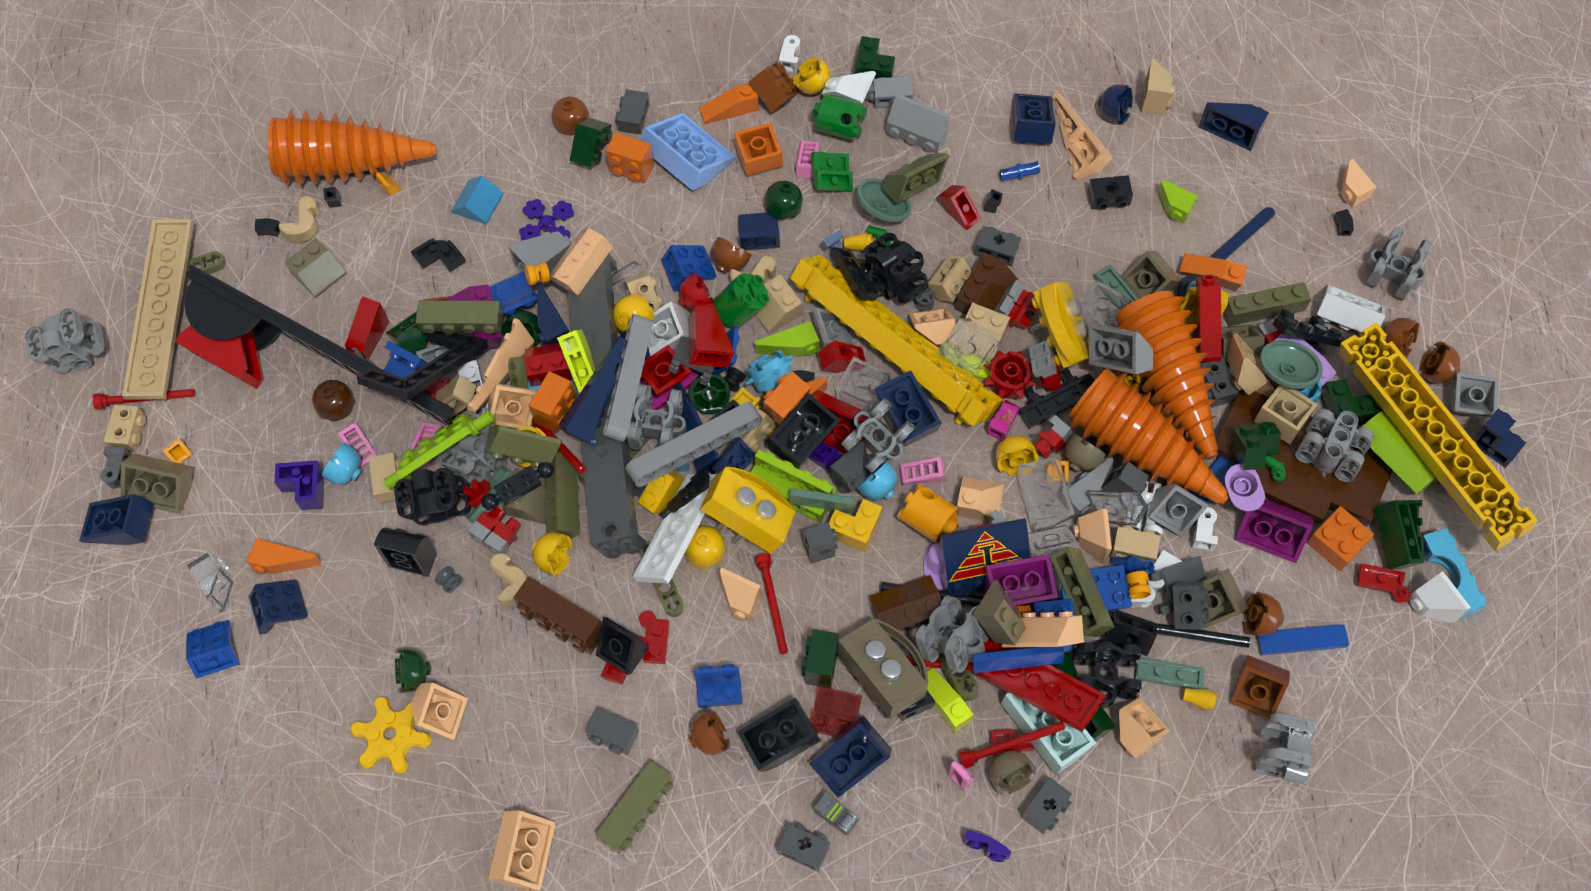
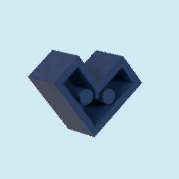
(1497, 439)

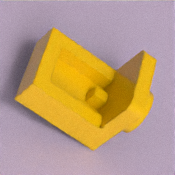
(744, 396)

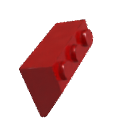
(846, 414)

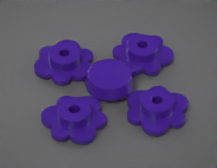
(546, 223)

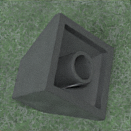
(850, 469)

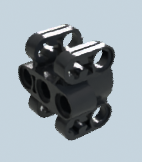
(894, 268)
(431, 496)
(1122, 656)

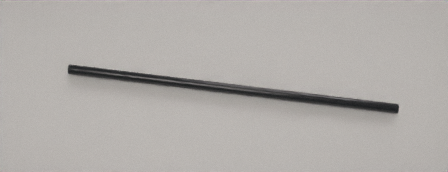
(1162, 629)

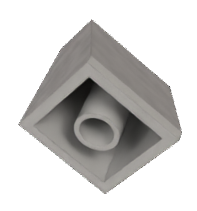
(540, 249)

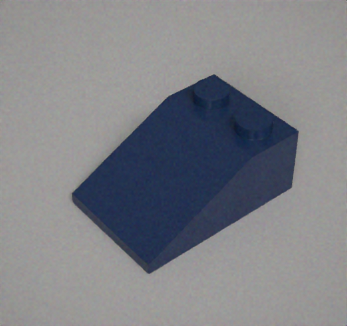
(1033, 119)
(1234, 122)
(549, 320)
(908, 404)
(117, 521)
(851, 756)

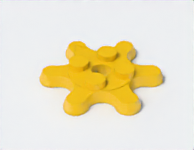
(392, 749)

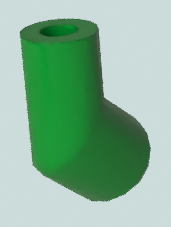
(877, 232)
(1276, 467)

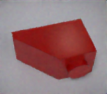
(960, 206)
(838, 355)

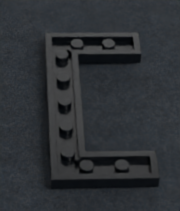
(462, 349)

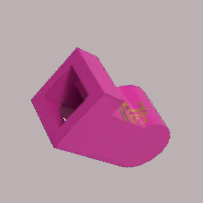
(1003, 420)

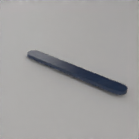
(1244, 234)

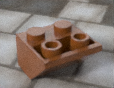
(774, 85)

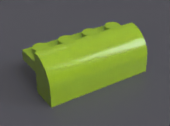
(1398, 453)
(784, 476)

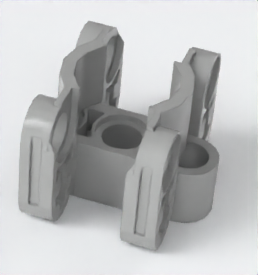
(1409, 271)
(64, 342)
(646, 417)
(1334, 444)
(884, 446)
(471, 456)
(951, 635)
(1294, 757)

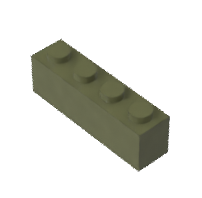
(1266, 303)
(459, 316)
(562, 498)
(1082, 590)
(635, 807)

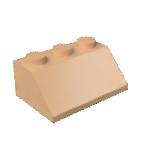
(581, 260)
(1050, 630)
(521, 850)

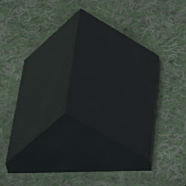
(620, 646)

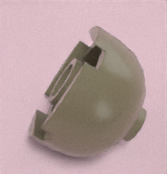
(1083, 454)
(1011, 771)

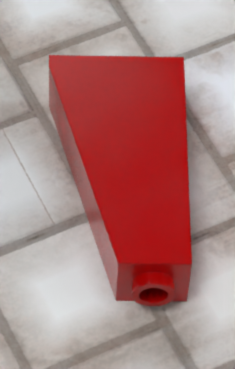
(1208, 317)
(708, 338)

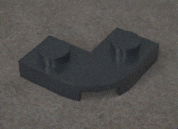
(439, 249)

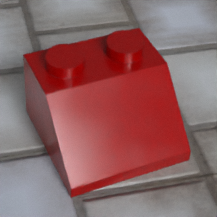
(545, 359)
(656, 372)

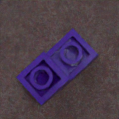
(825, 456)
(994, 849)

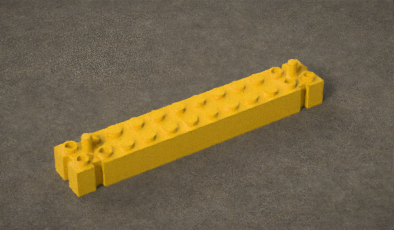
(896, 341)
(1437, 437)

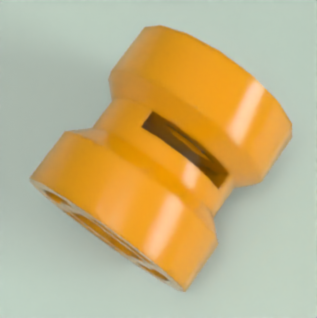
(537, 273)
(1138, 585)

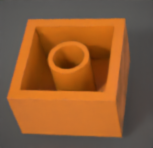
(758, 149)
(630, 157)
(785, 397)
(552, 401)
(1340, 538)

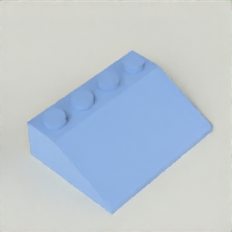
(687, 150)

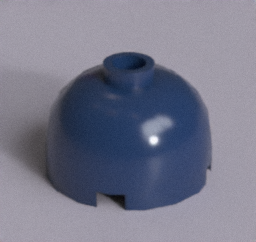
(1115, 103)

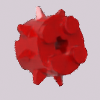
(1009, 375)

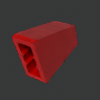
(367, 327)

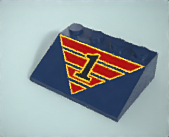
(969, 551)

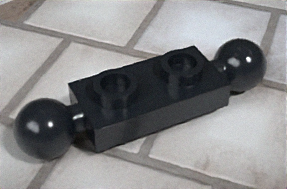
(517, 485)

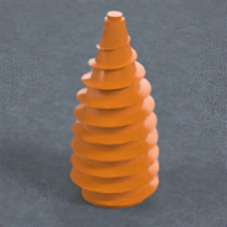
(335, 147)
(1177, 369)
(1142, 435)

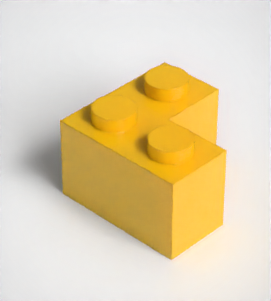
(661, 492)
(857, 530)

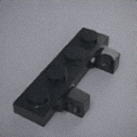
(856, 273)
(1311, 331)
(1045, 407)

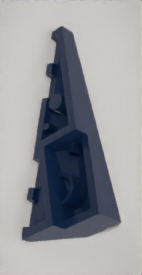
(587, 408)
(692, 421)

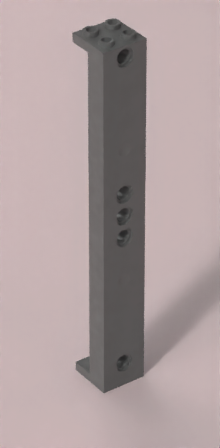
(606, 480)

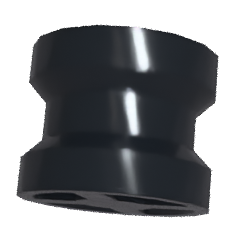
(734, 378)

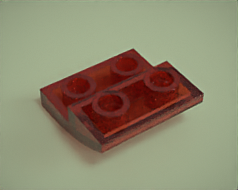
(834, 710)

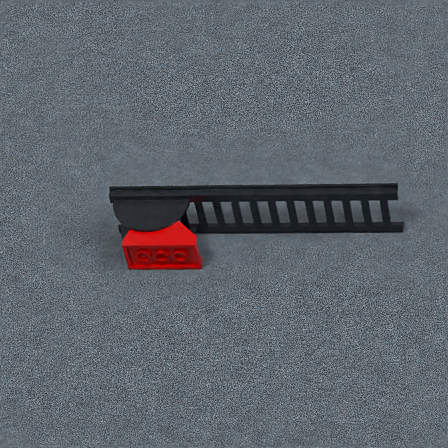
(232, 327)

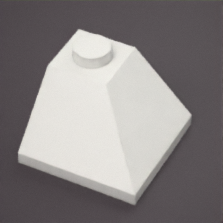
(850, 86)
(1439, 600)

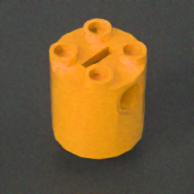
(929, 513)

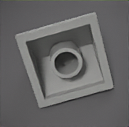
(829, 328)
(1474, 394)
(1176, 508)

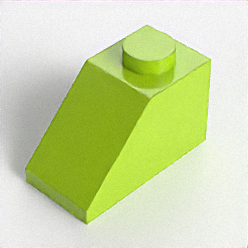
(1176, 200)

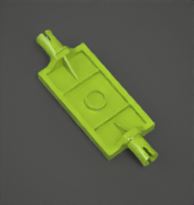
(431, 447)

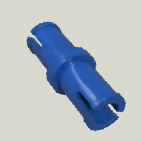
(1019, 171)
(1134, 564)

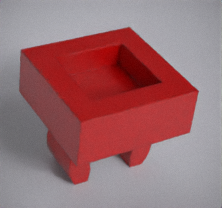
(477, 491)

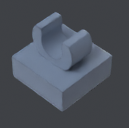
(832, 241)

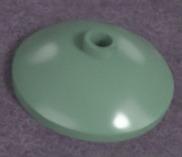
(879, 203)
(1291, 364)

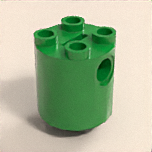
(832, 117)
(741, 299)

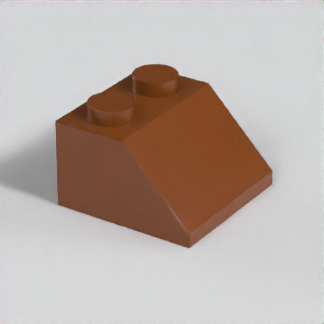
(1260, 687)

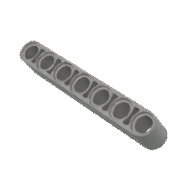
(628, 378)
(693, 444)

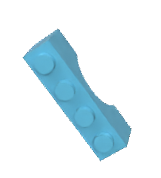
(1442, 550)

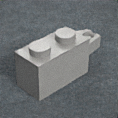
(885, 89)

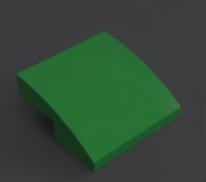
(831, 171)

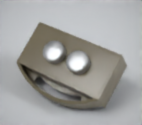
(883, 667)

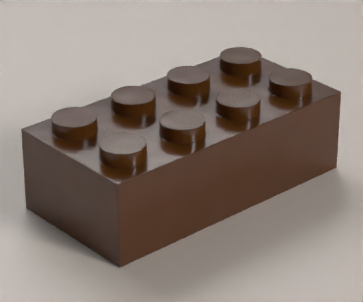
(558, 615)

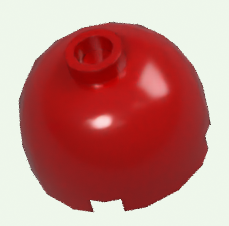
(694, 290)

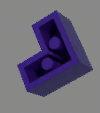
(303, 479)

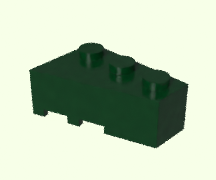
(1400, 532)

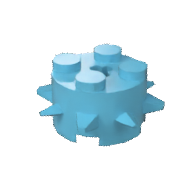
(768, 370)

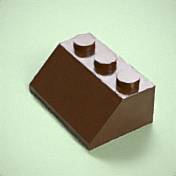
(985, 284)
(907, 604)

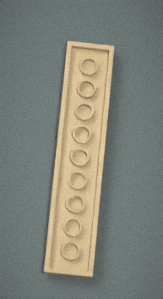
(158, 309)

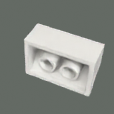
(1350, 310)

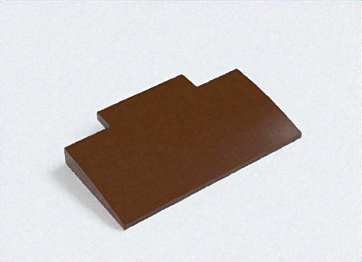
(1305, 486)

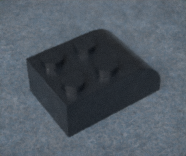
(802, 431)
(406, 551)
(779, 736)

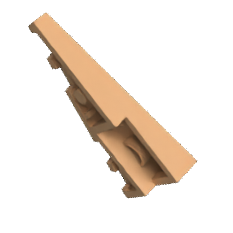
(1085, 149)
(498, 371)

